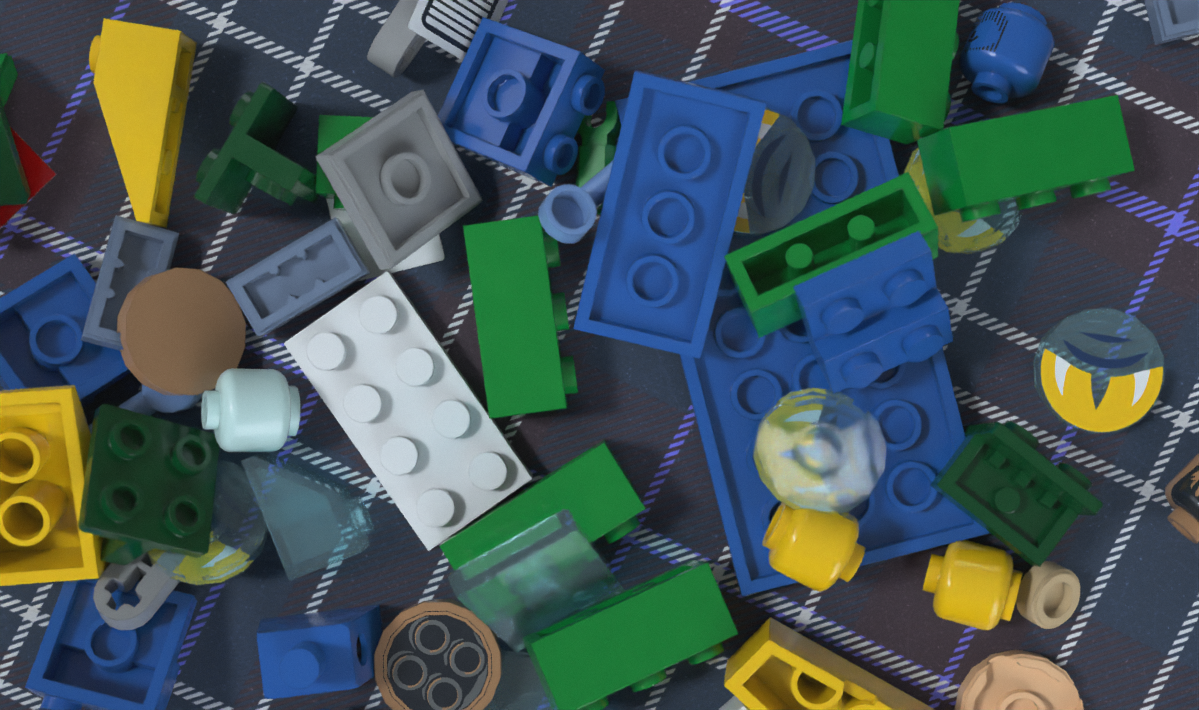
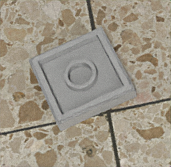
(400, 179)

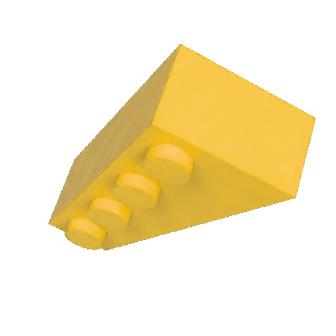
(794, 673)

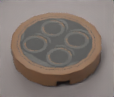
(437, 659)

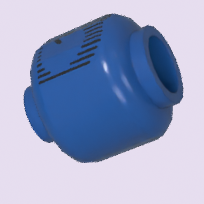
(1006, 52)

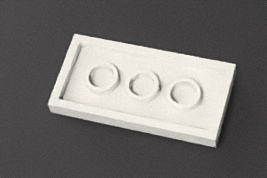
(408, 410)

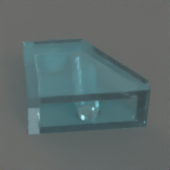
(307, 514)

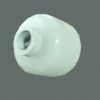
(251, 410)

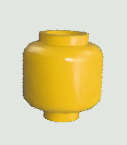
(813, 546)
(973, 584)

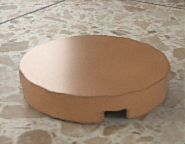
(181, 331)

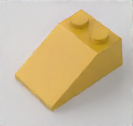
(42, 488)

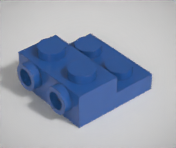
(521, 101)
(875, 313)
(44, 331)
(105, 667)

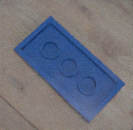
(669, 213)

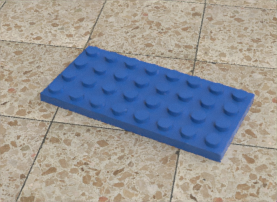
(748, 374)

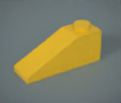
(144, 97)

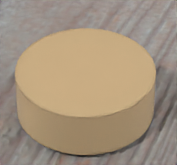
(1048, 595)

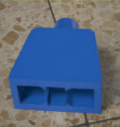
(318, 651)

